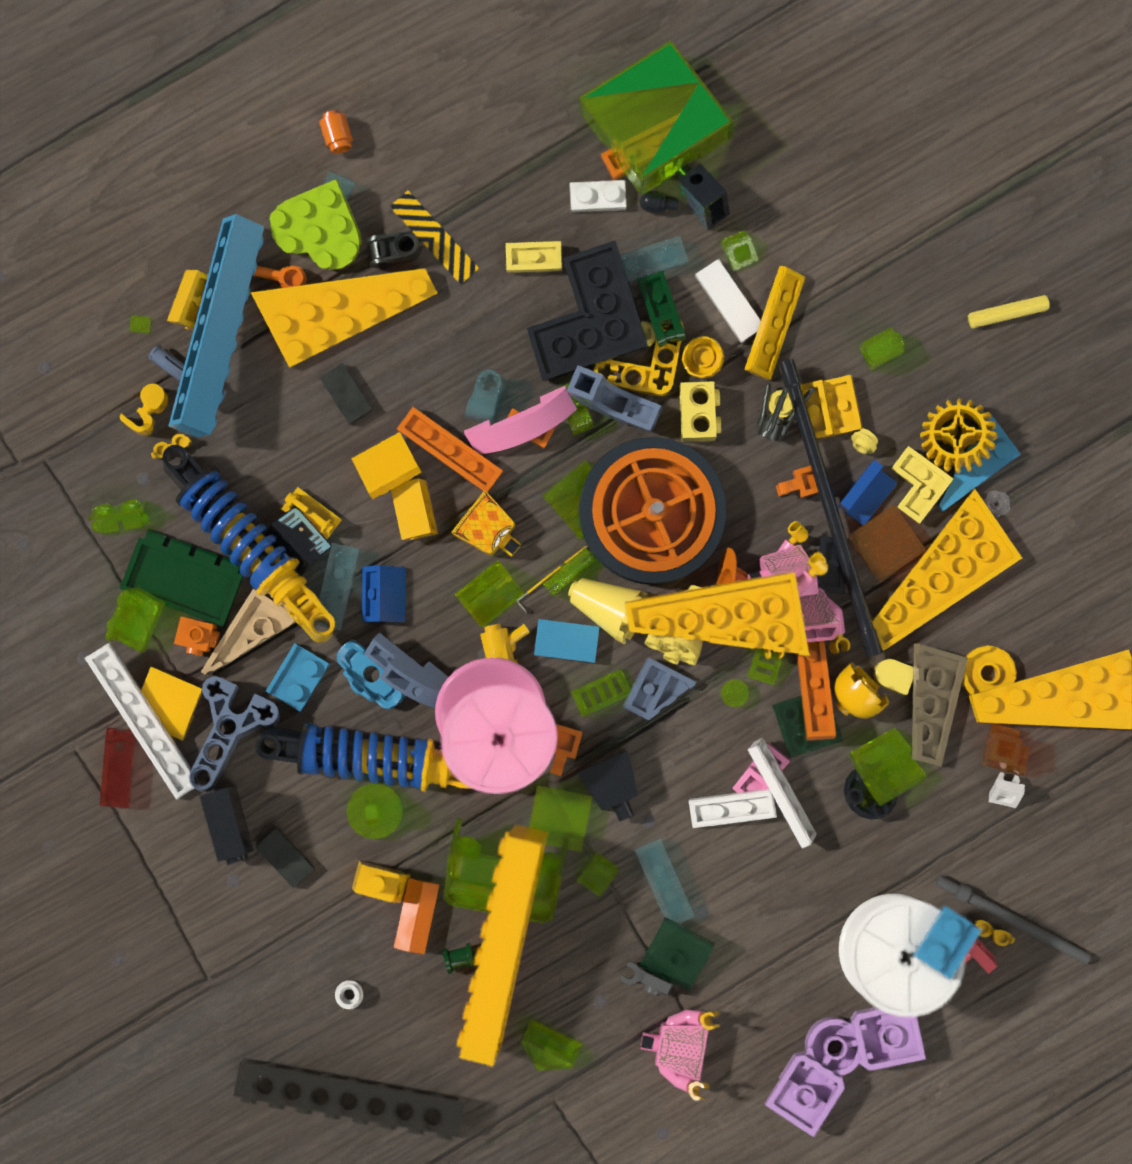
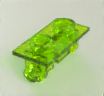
(129, 512)

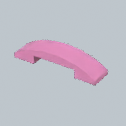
(524, 425)

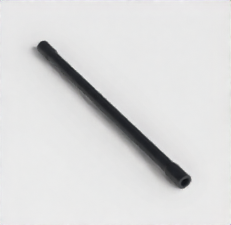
(867, 630)

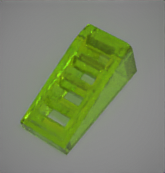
(768, 679)
(576, 694)

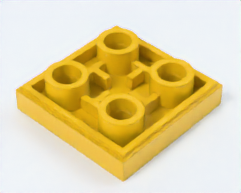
(386, 465)

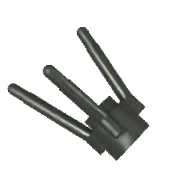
(772, 425)

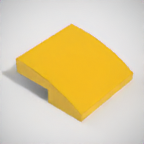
(833, 406)
(172, 701)

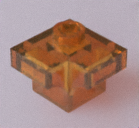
(1005, 750)

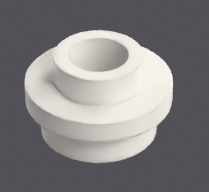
(340, 996)

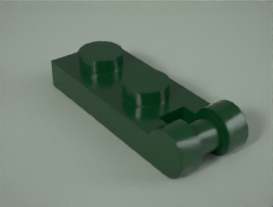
(660, 308)

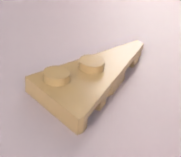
(253, 625)

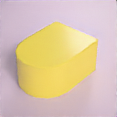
(894, 676)

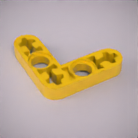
(647, 374)

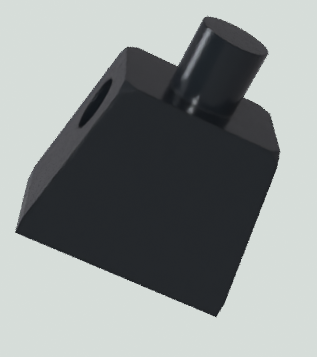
(612, 784)

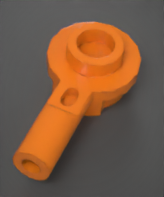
(287, 277)

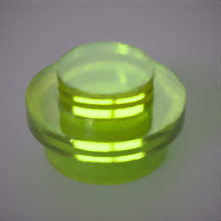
(734, 693)

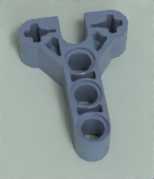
(221, 712)

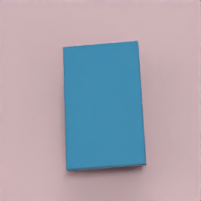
(566, 640)

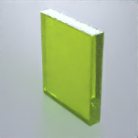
(139, 324)

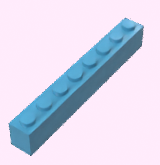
(217, 326)

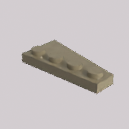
(935, 697)

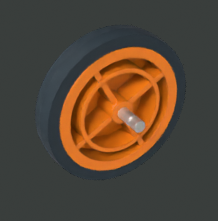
(652, 510)

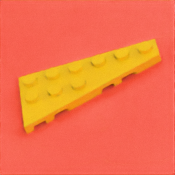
(739, 613)

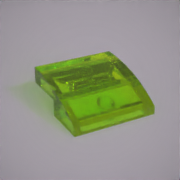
(565, 496)
(887, 766)

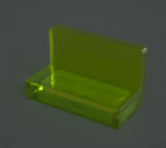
(489, 594)

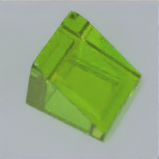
(739, 250)
(598, 874)

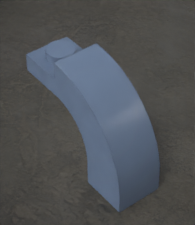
(605, 398)

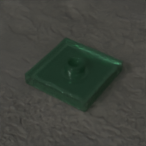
(677, 954)

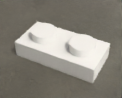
(598, 196)

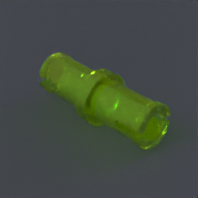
(569, 572)

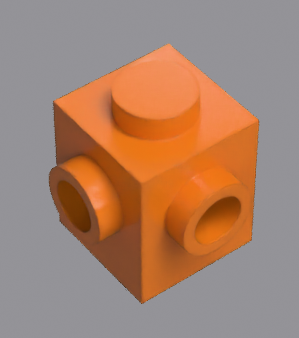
(197, 636)

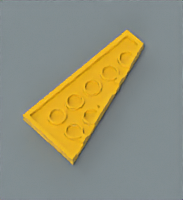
(325, 313)
(957, 562)
(1075, 696)

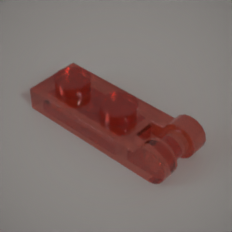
(117, 769)

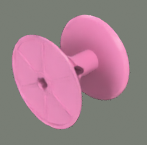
(495, 725)

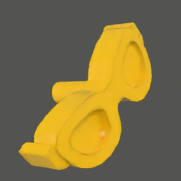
(178, 439)
(999, 937)

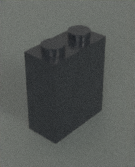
(227, 825)

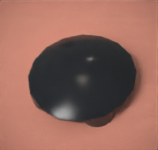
(862, 801)

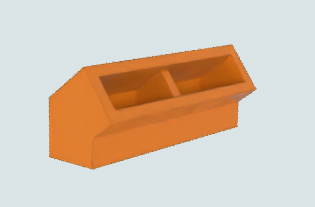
(416, 915)

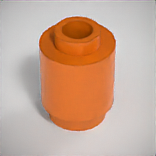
(336, 132)

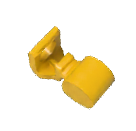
(154, 401)

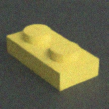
(533, 257)

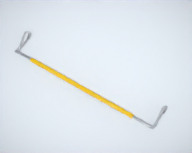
(546, 578)

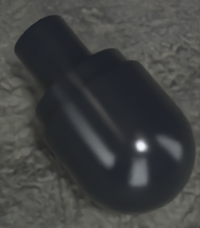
(657, 202)

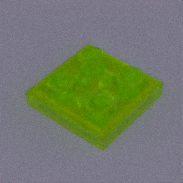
(561, 815)

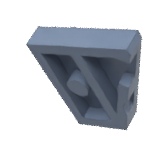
(655, 689)

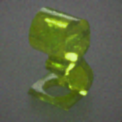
(580, 420)

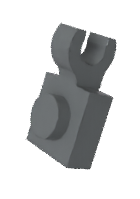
(653, 983)

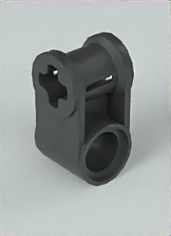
(391, 249)

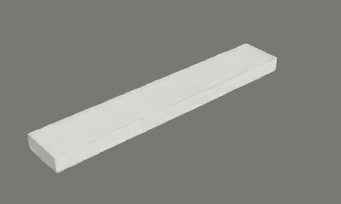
(141, 719)

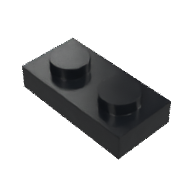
(833, 580)

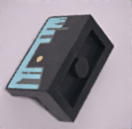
(299, 538)

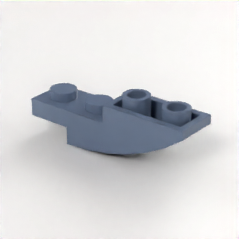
(404, 673)

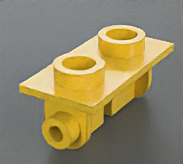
(317, 514)

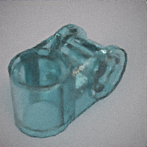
(483, 402)

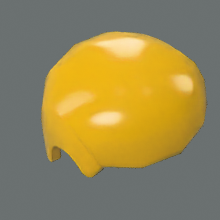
(703, 357)

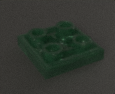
(792, 728)

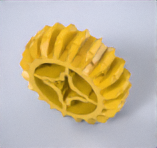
(970, 435)

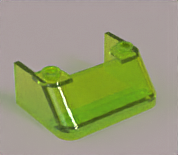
(471, 877)

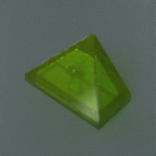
(549, 1048)

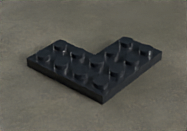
(606, 318)

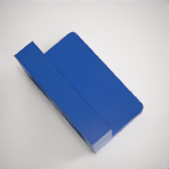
(867, 493)
(383, 594)

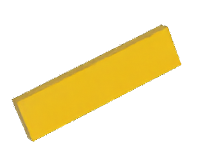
(775, 323)

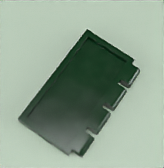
(184, 581)

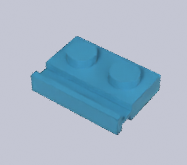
(298, 677)
(947, 942)

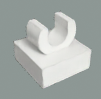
(1006, 792)

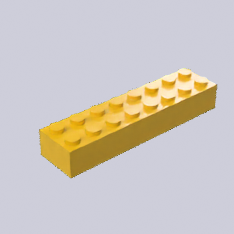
(503, 944)

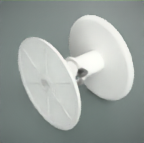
(879, 957)

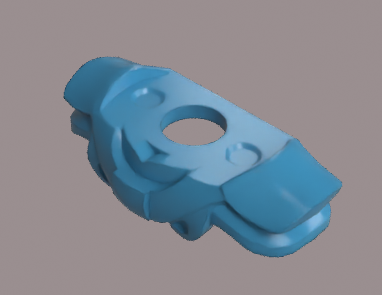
(354, 662)

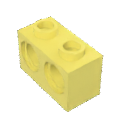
(692, 411)

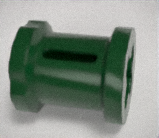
(459, 958)

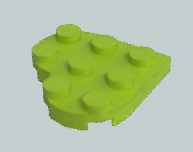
(319, 225)

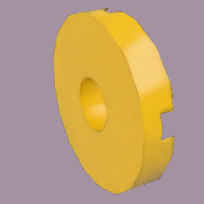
(992, 656)

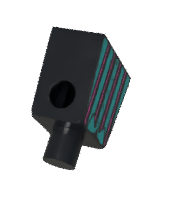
(703, 194)

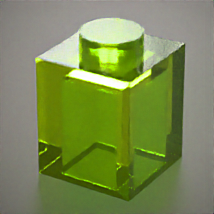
(882, 348)

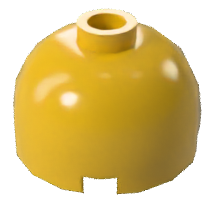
(858, 693)

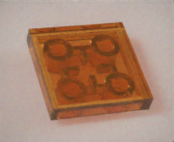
(886, 543)

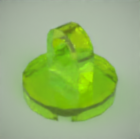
(374, 811)

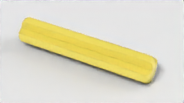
(1008, 311)

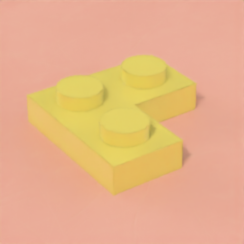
(927, 481)

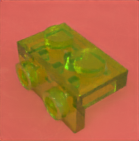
(134, 618)

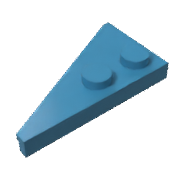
(967, 481)

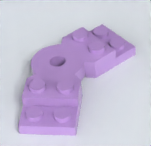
(814, 1076)

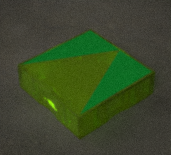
(656, 117)

